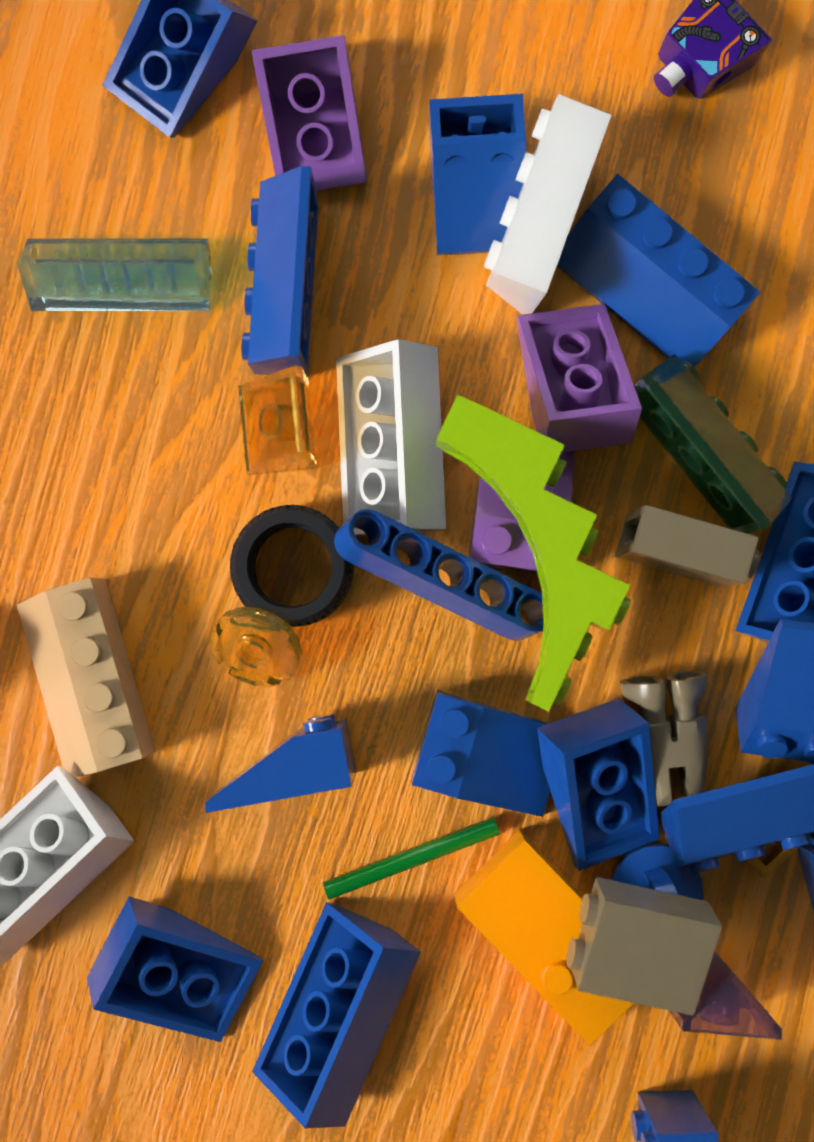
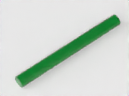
(411, 858)

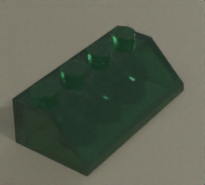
(710, 448)

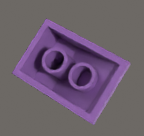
(311, 110)
(578, 378)
(495, 531)

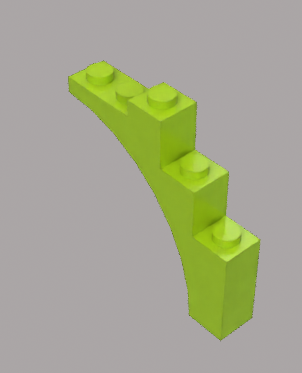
(574, 595)

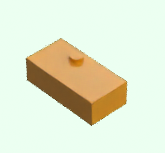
(530, 918)

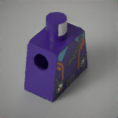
(709, 47)

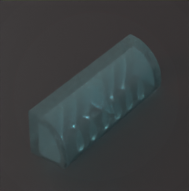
(117, 274)

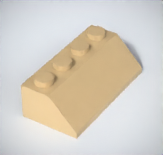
(85, 677)

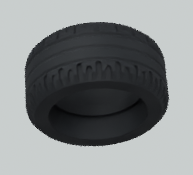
(246, 551)

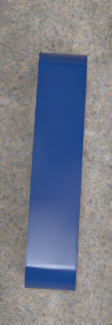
(423, 578)

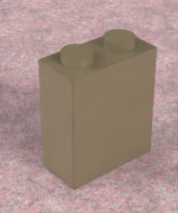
(688, 547)
(643, 946)

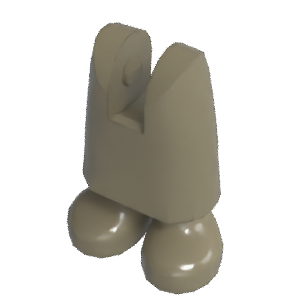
(676, 738)

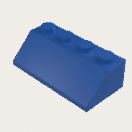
(282, 272)
(654, 273)
(786, 568)
(741, 819)
(335, 1016)

